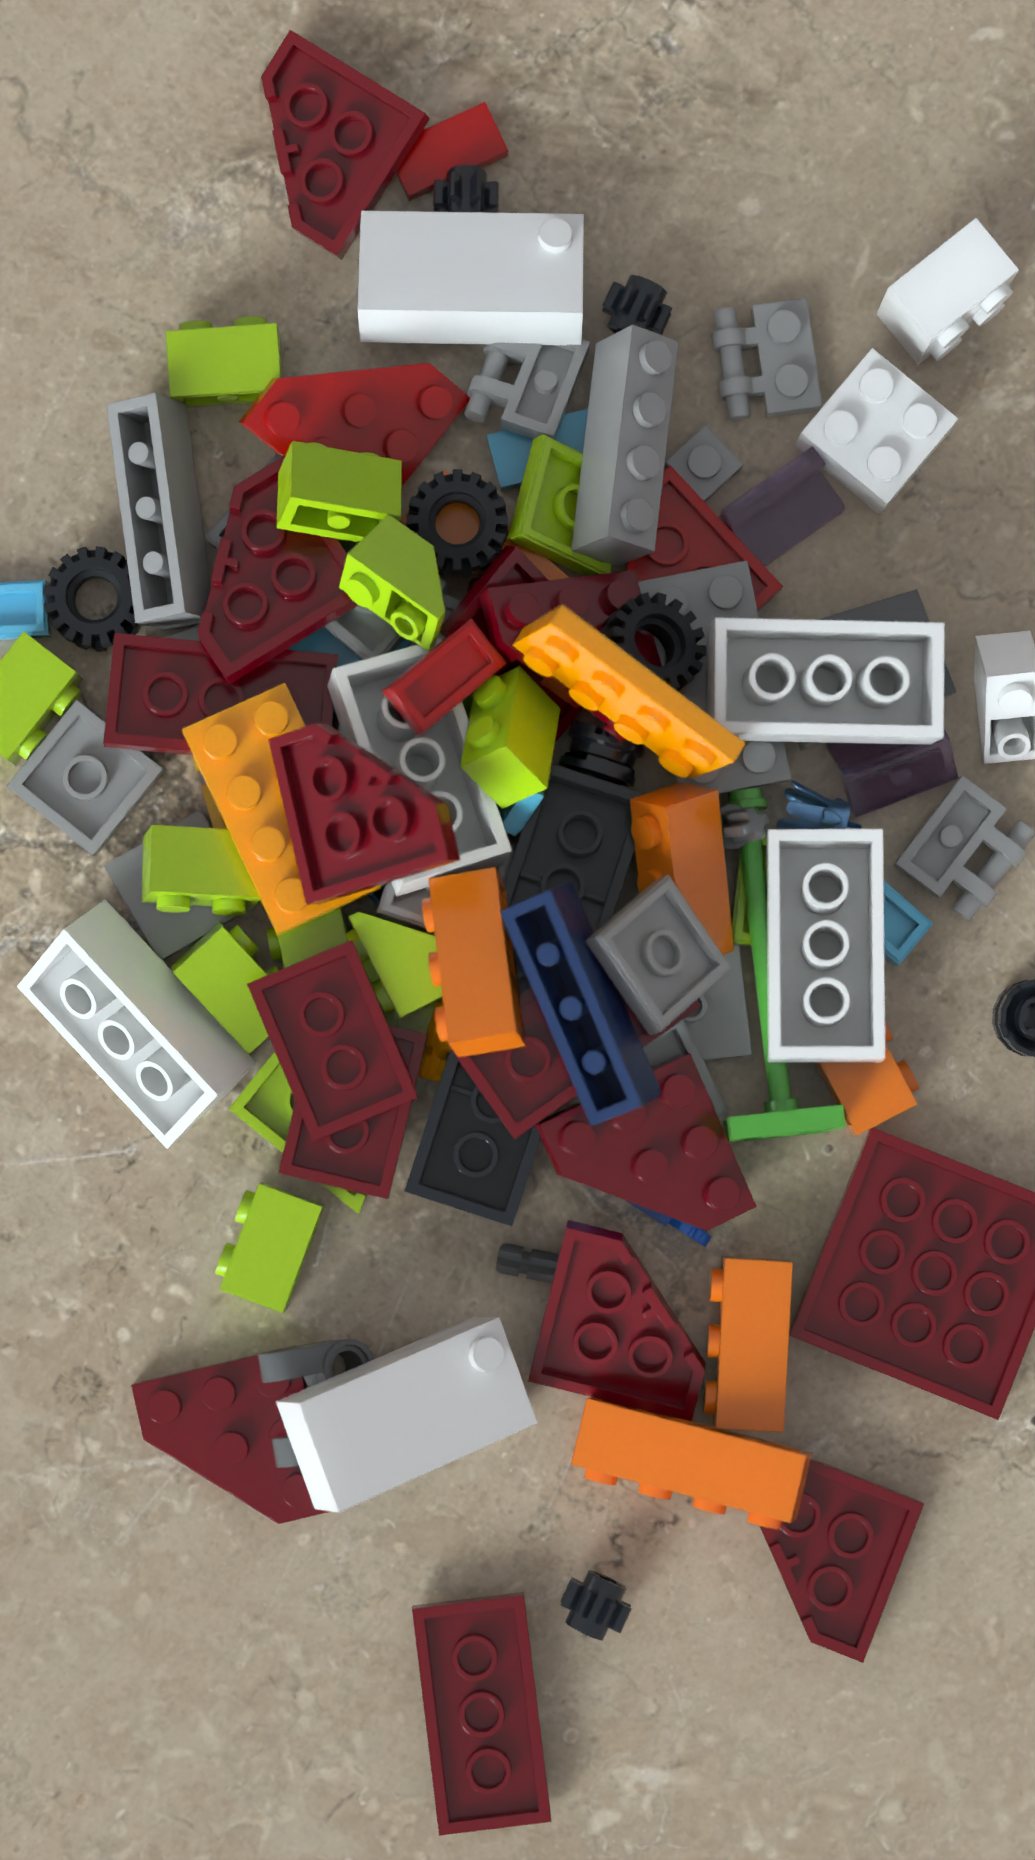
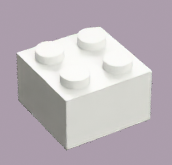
(948, 291)
(877, 431)

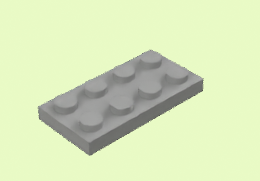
(713, 594)

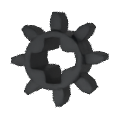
(466, 191)
(637, 304)
(595, 1605)

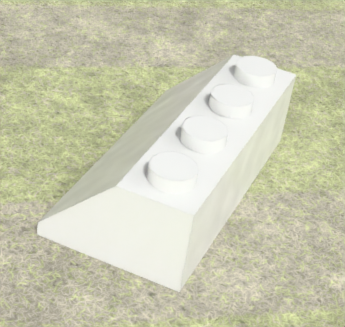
(135, 1023)

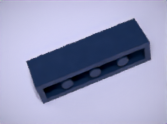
(581, 1004)

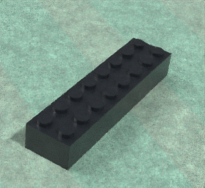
(574, 837)

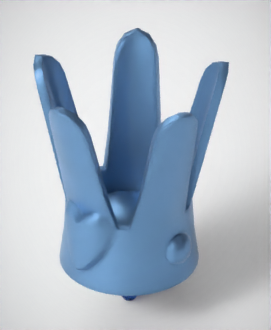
(815, 810)

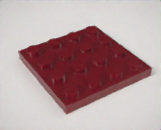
(926, 1275)

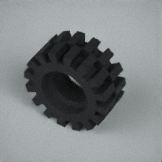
(469, 491)
(62, 593)
(668, 627)

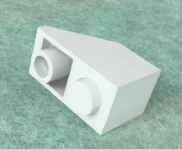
(1005, 695)

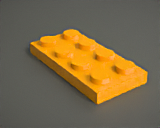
(627, 693)
(242, 779)

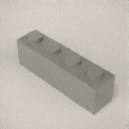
(625, 446)
(160, 510)

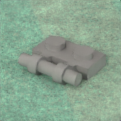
(784, 356)
(541, 390)
(952, 836)

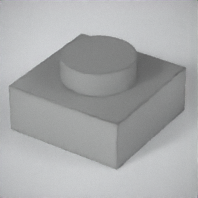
(705, 463)

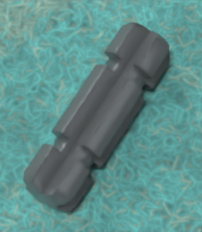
(537, 1264)

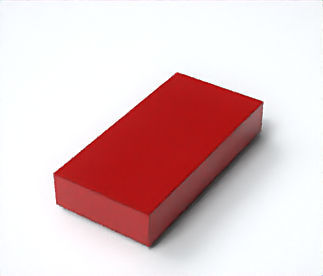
(457, 141)
(444, 677)

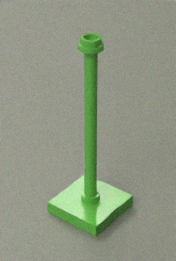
(782, 1112)

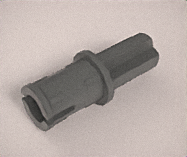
(741, 825)

